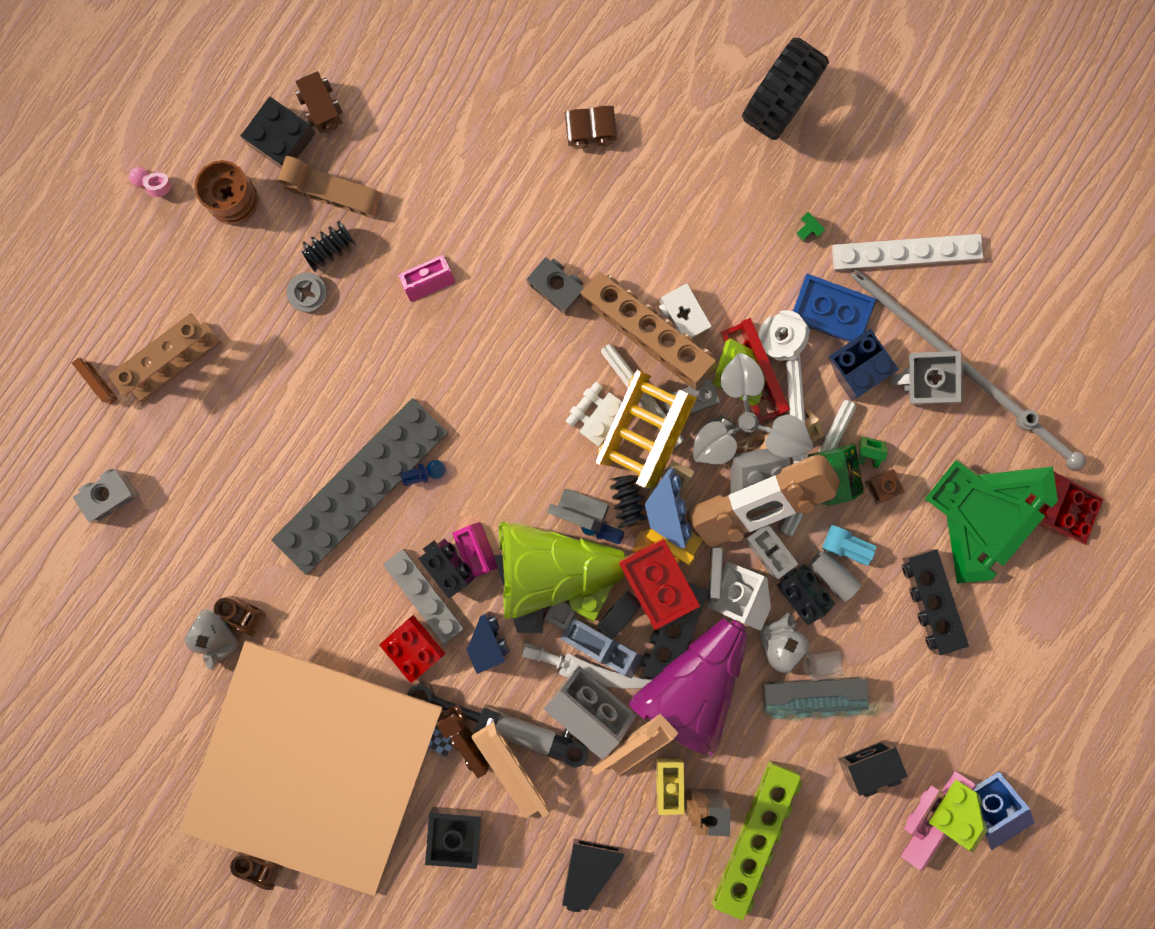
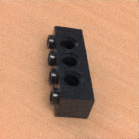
(953, 636)
(651, 664)

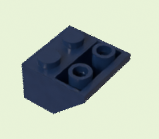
(862, 364)
(485, 646)

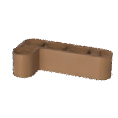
(329, 189)

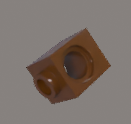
(884, 486)

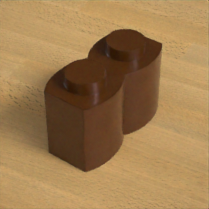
(590, 126)

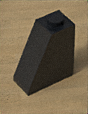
(588, 872)

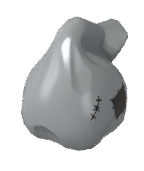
(211, 638)
(783, 644)

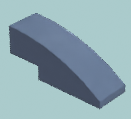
(602, 648)

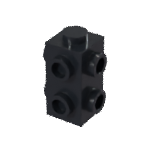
(446, 567)
(805, 594)

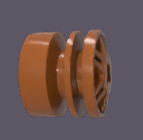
(222, 180)

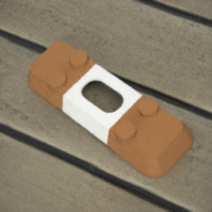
(796, 487)

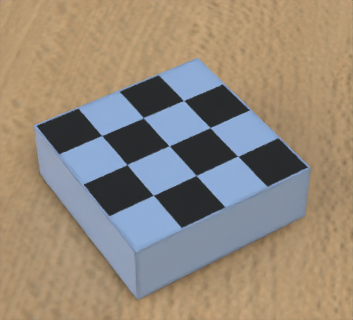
(440, 743)

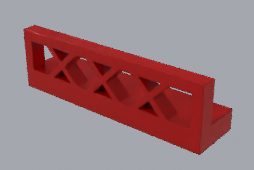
(771, 384)

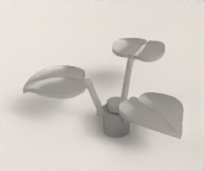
(716, 445)

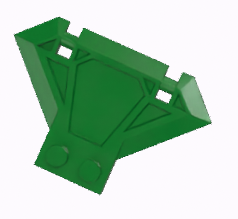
(990, 514)

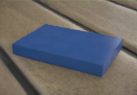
(833, 308)

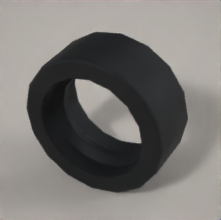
(619, 615)

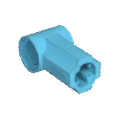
(844, 544)

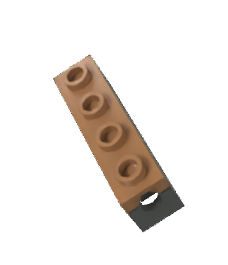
(708, 812)

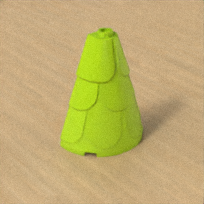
(551, 568)

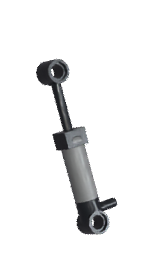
(516, 730)

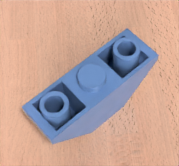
(667, 510)

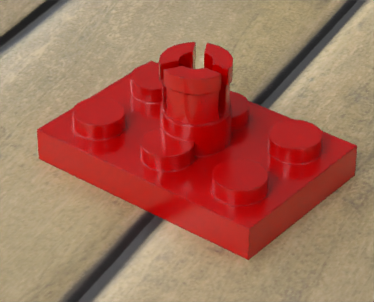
(659, 583)

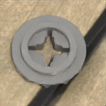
(304, 281)

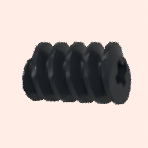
(327, 246)
(628, 500)

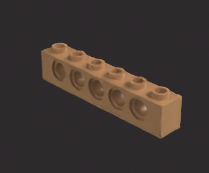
(692, 373)

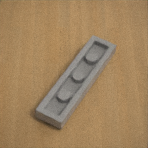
(423, 596)

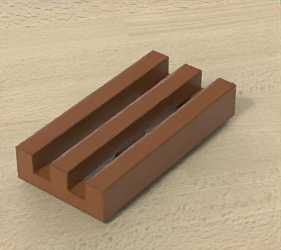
(94, 380)

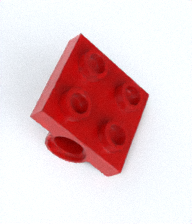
(412, 649)

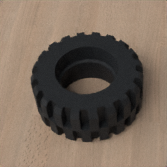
(785, 88)

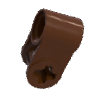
(241, 614)
(257, 872)

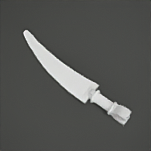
(570, 663)

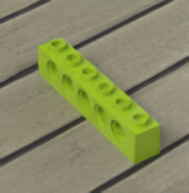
(741, 904)

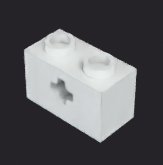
(684, 300)

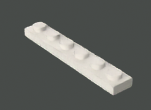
(907, 252)

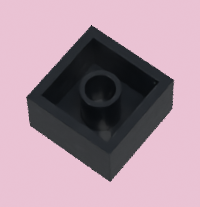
(277, 132)
(873, 768)
(453, 837)

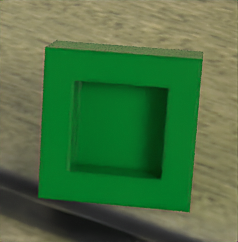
(811, 226)
(872, 449)

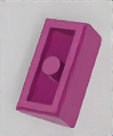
(426, 278)
(475, 549)

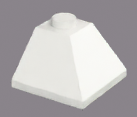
(743, 596)

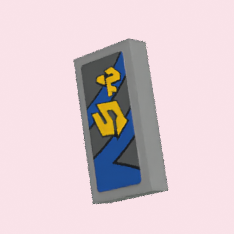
(715, 574)

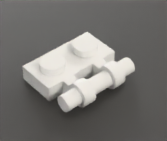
(600, 422)

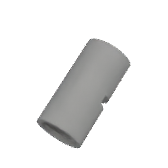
(834, 575)

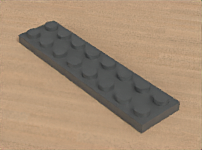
(359, 487)

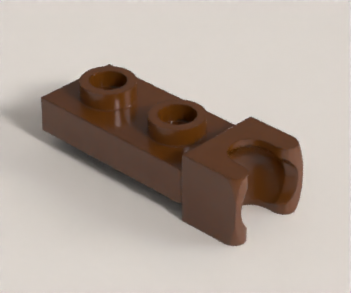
(454, 726)

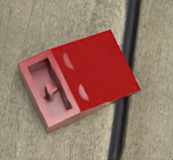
(1073, 512)

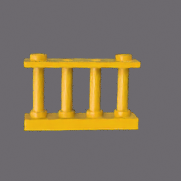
(669, 427)

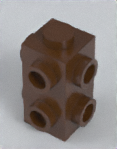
(322, 110)

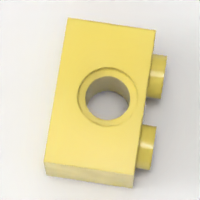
(670, 786)

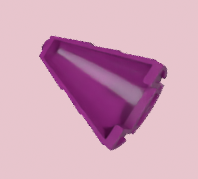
(697, 687)

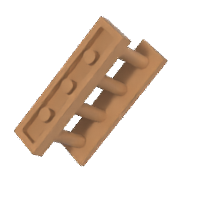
(165, 358)

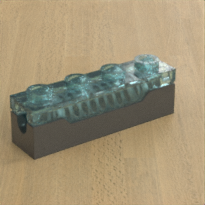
(811, 696)

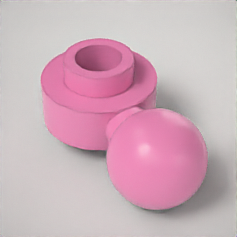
(155, 184)

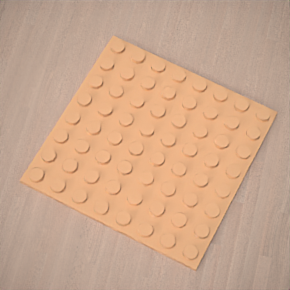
(310, 768)

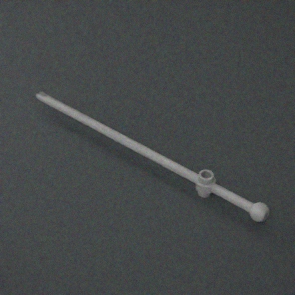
(1074, 460)

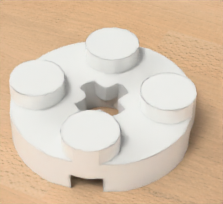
(795, 342)

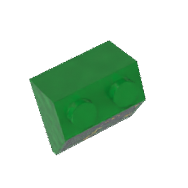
(846, 464)

